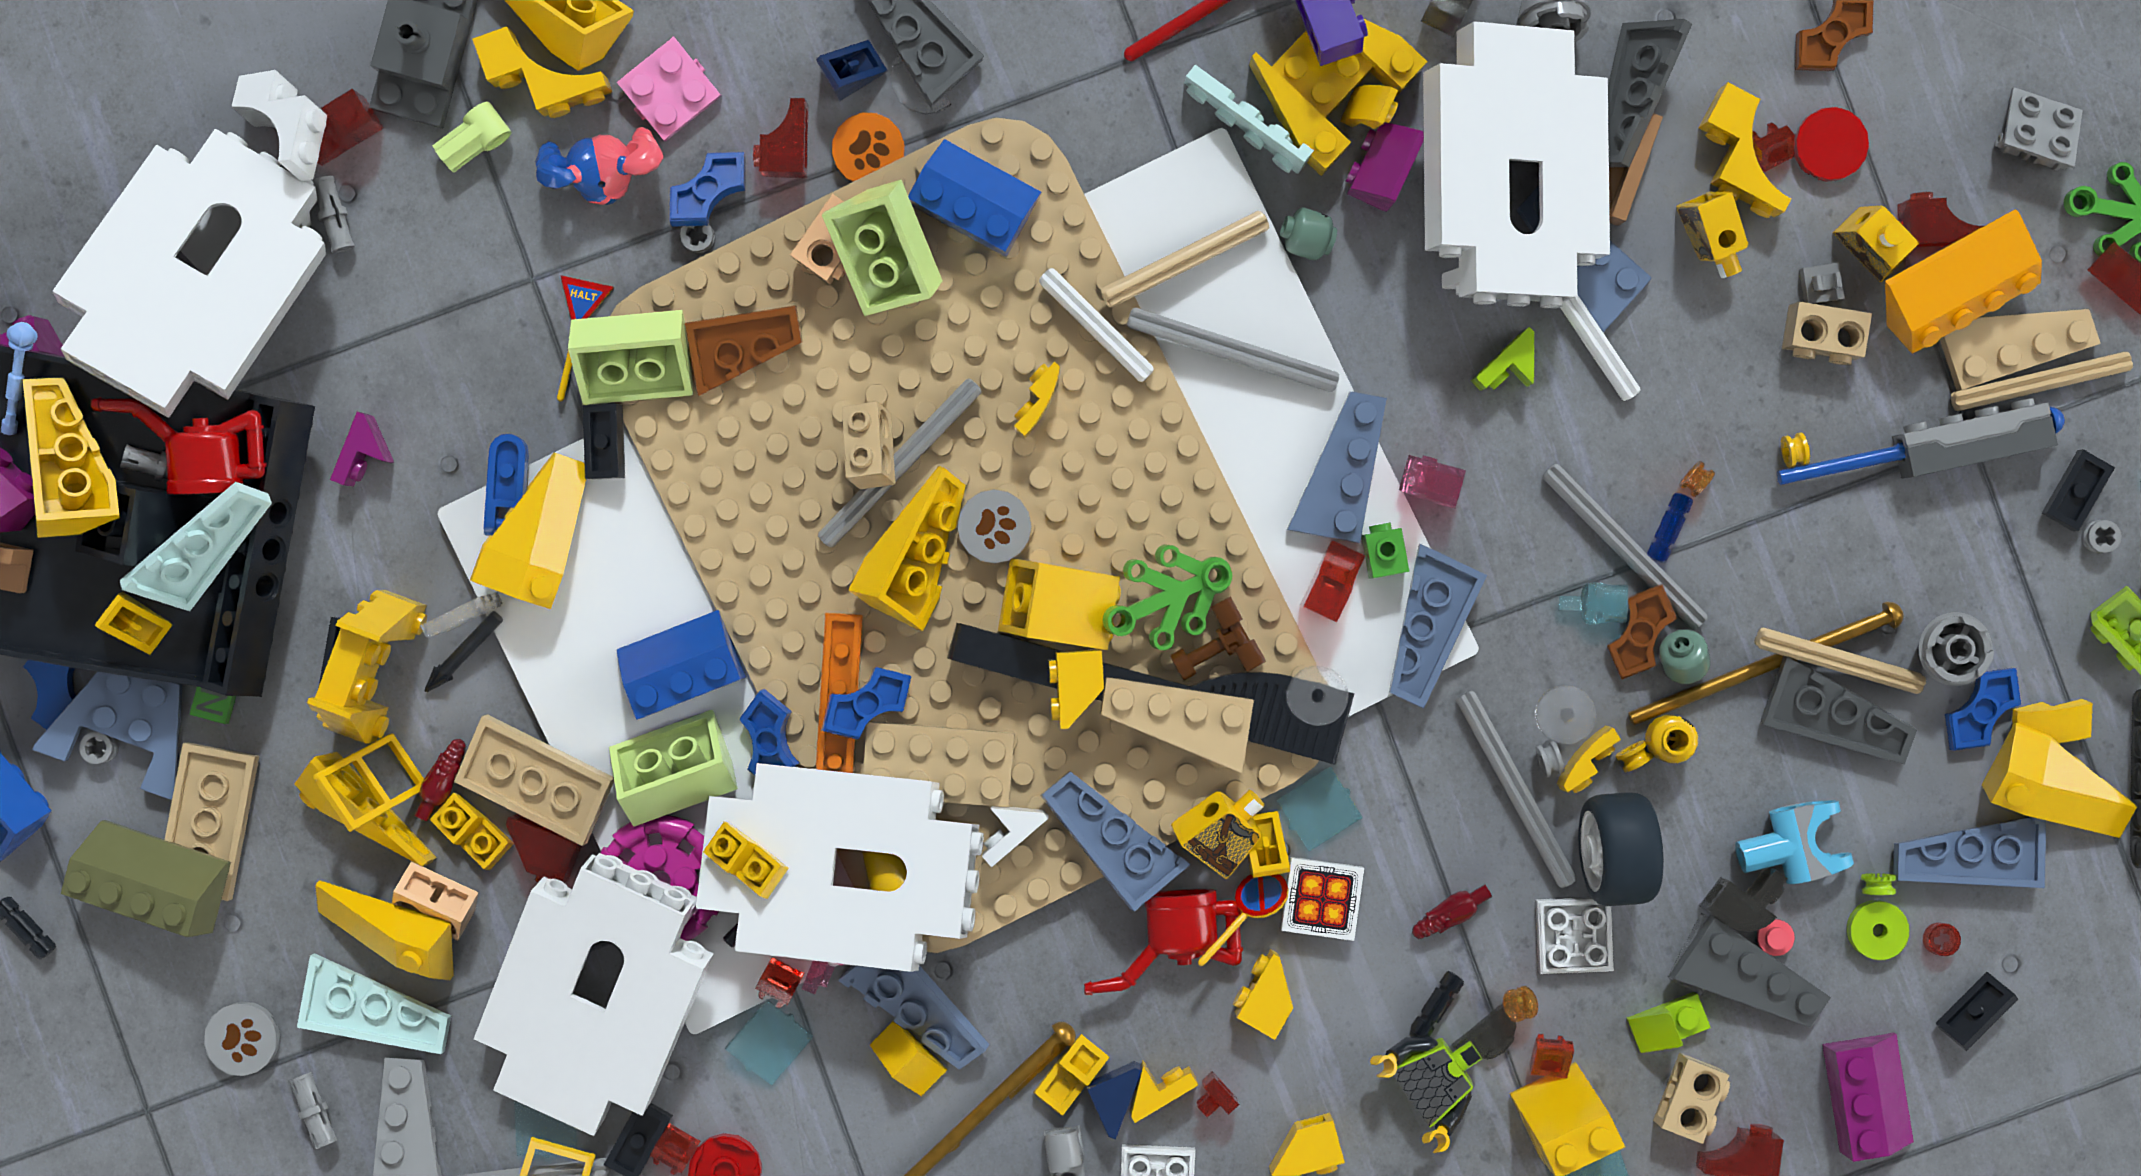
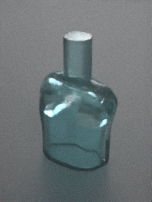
(1599, 603)

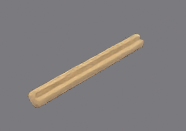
(1185, 259)
(2041, 381)
(1840, 660)

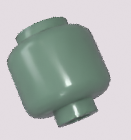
(1308, 234)
(1684, 656)

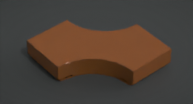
(1819, 47)
(1648, 616)

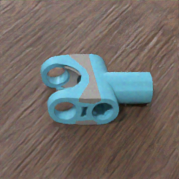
(1794, 844)

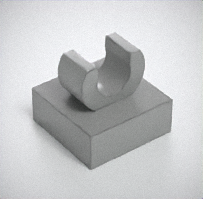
(1822, 283)

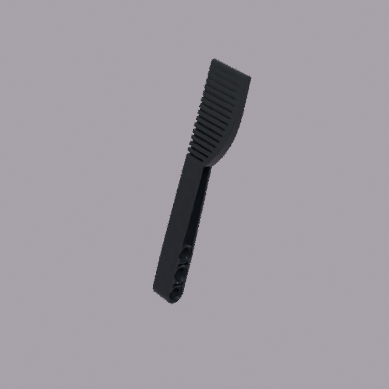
(1271, 716)

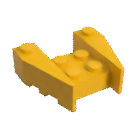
(1308, 93)
(358, 651)

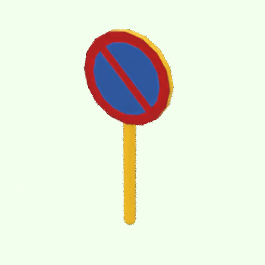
(1254, 898)

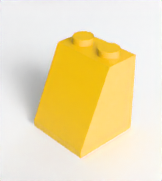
(1058, 603)
(1566, 1121)

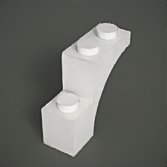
(300, 124)

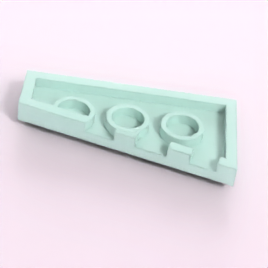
(1272, 137)
(199, 550)
(363, 1009)

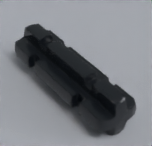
(25, 928)
(1437, 1004)

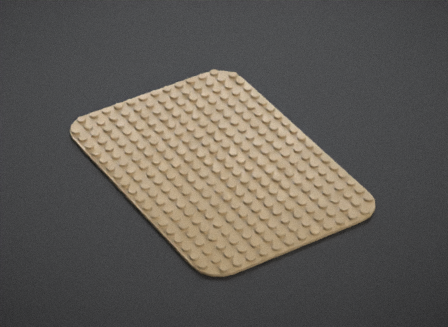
(1101, 473)

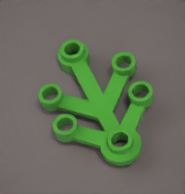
(2096, 205)
(1173, 595)

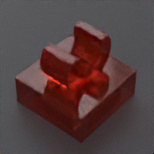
(1775, 147)
(779, 982)
(1551, 1057)
(1217, 1095)
(674, 1149)

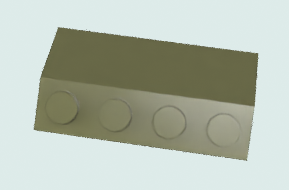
(147, 879)

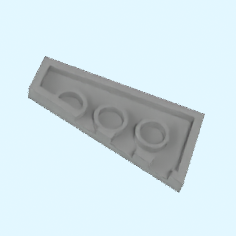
(405, 1124)

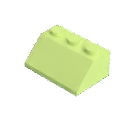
(883, 248)
(631, 357)
(672, 768)

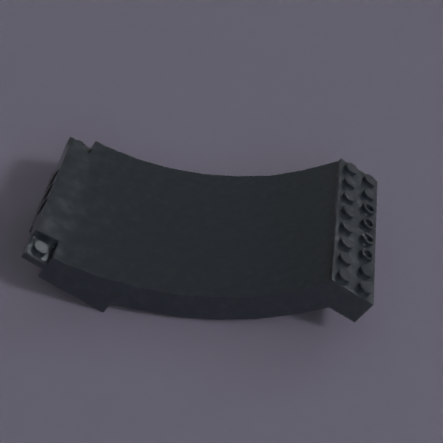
(77, 577)

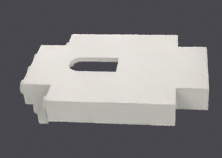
(1515, 102)
(159, 322)
(802, 822)
(565, 1050)

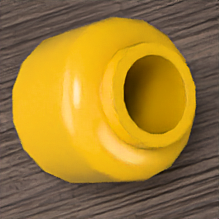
(1683, 739)

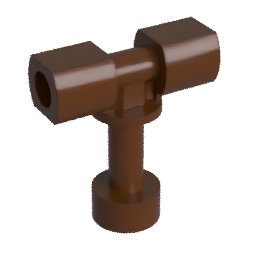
(1230, 638)

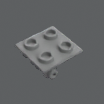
(2042, 130)

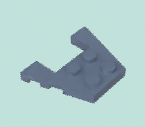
(128, 710)

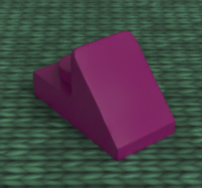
(362, 440)

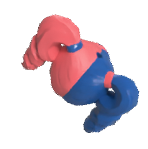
(599, 160)

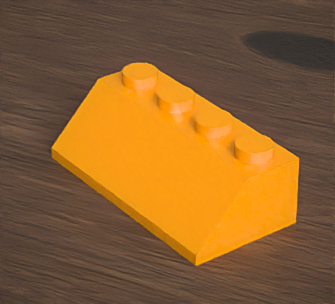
(1962, 282)

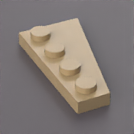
(2013, 343)
(1190, 719)

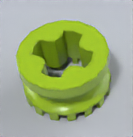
(1878, 885)

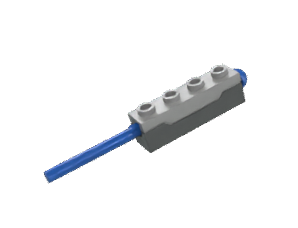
(1953, 443)

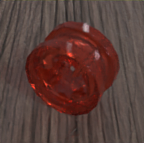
(1949, 947)

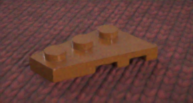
(738, 342)

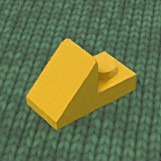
(1152, 1096)

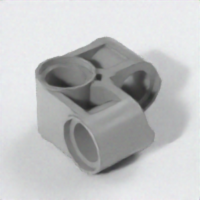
(1064, 1150)

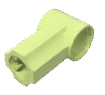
(479, 132)

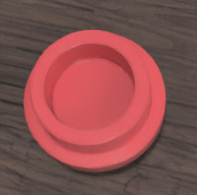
(1776, 938)

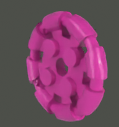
(666, 858)

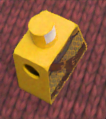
(1715, 230)
(1878, 241)
(1220, 830)

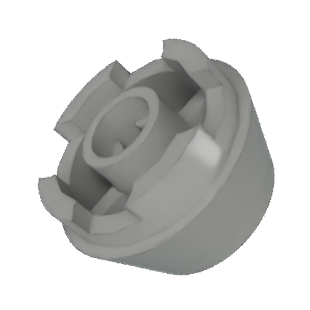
(1556, 14)
(1955, 649)

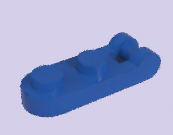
(505, 478)

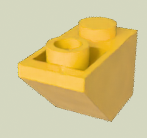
(1078, 683)
(1267, 999)
(1308, 1148)

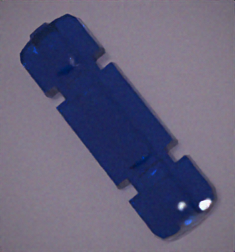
(1670, 527)

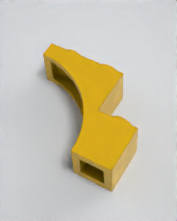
(552, 92)
(1731, 122)

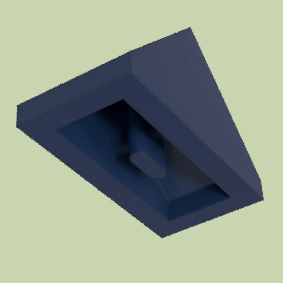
(851, 68)
(1112, 1095)

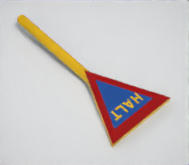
(582, 300)

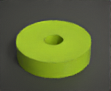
(1894, 933)

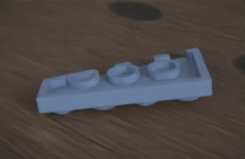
(1607, 284)
(1342, 478)
(1433, 617)
(1121, 850)
(1990, 854)
(921, 1007)

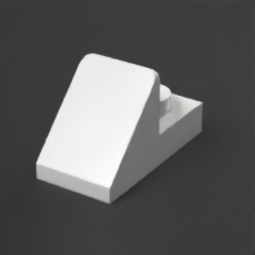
(1020, 824)

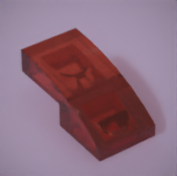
(2120, 275)

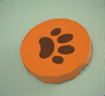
(866, 144)

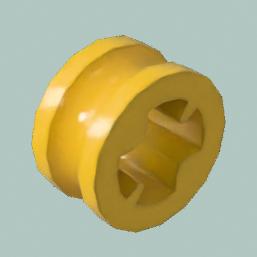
(1795, 450)
(1634, 756)

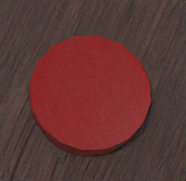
(1831, 144)
(727, 1155)

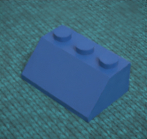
(973, 197)
(678, 664)
(20, 808)

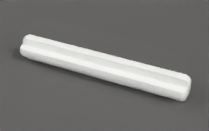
(1096, 325)
(1600, 348)

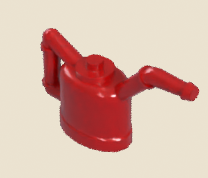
(203, 455)
(1183, 927)

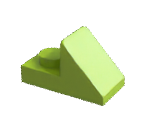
(1516, 356)
(1668, 1023)

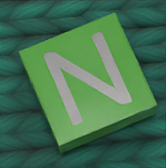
(212, 706)

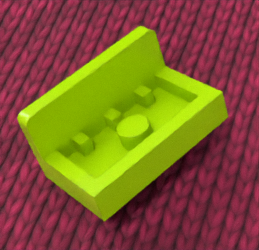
(2120, 624)

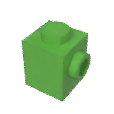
(1384, 551)

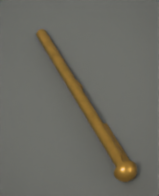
(1891, 614)
(1014, 1083)

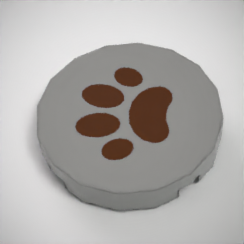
(994, 526)
(241, 1038)

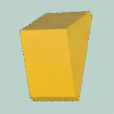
(133, 623)
(1270, 852)
(907, 1059)

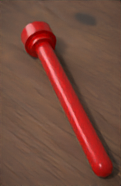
(1172, 28)

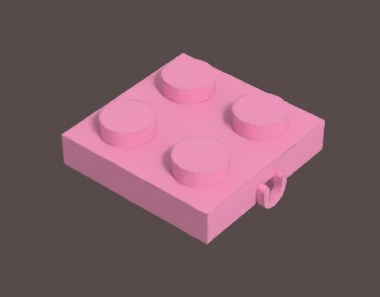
(669, 89)

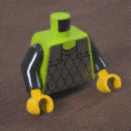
(1433, 1081)

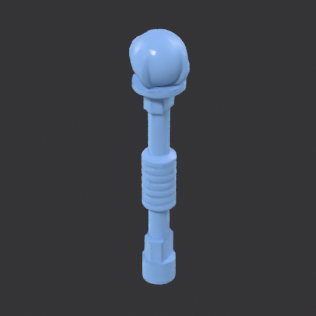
(21, 338)

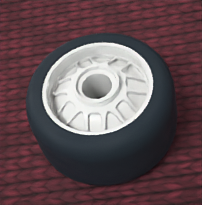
(1620, 849)

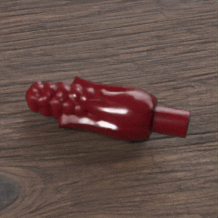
(440, 779)
(1452, 911)

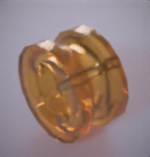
(1697, 479)
(1520, 1004)

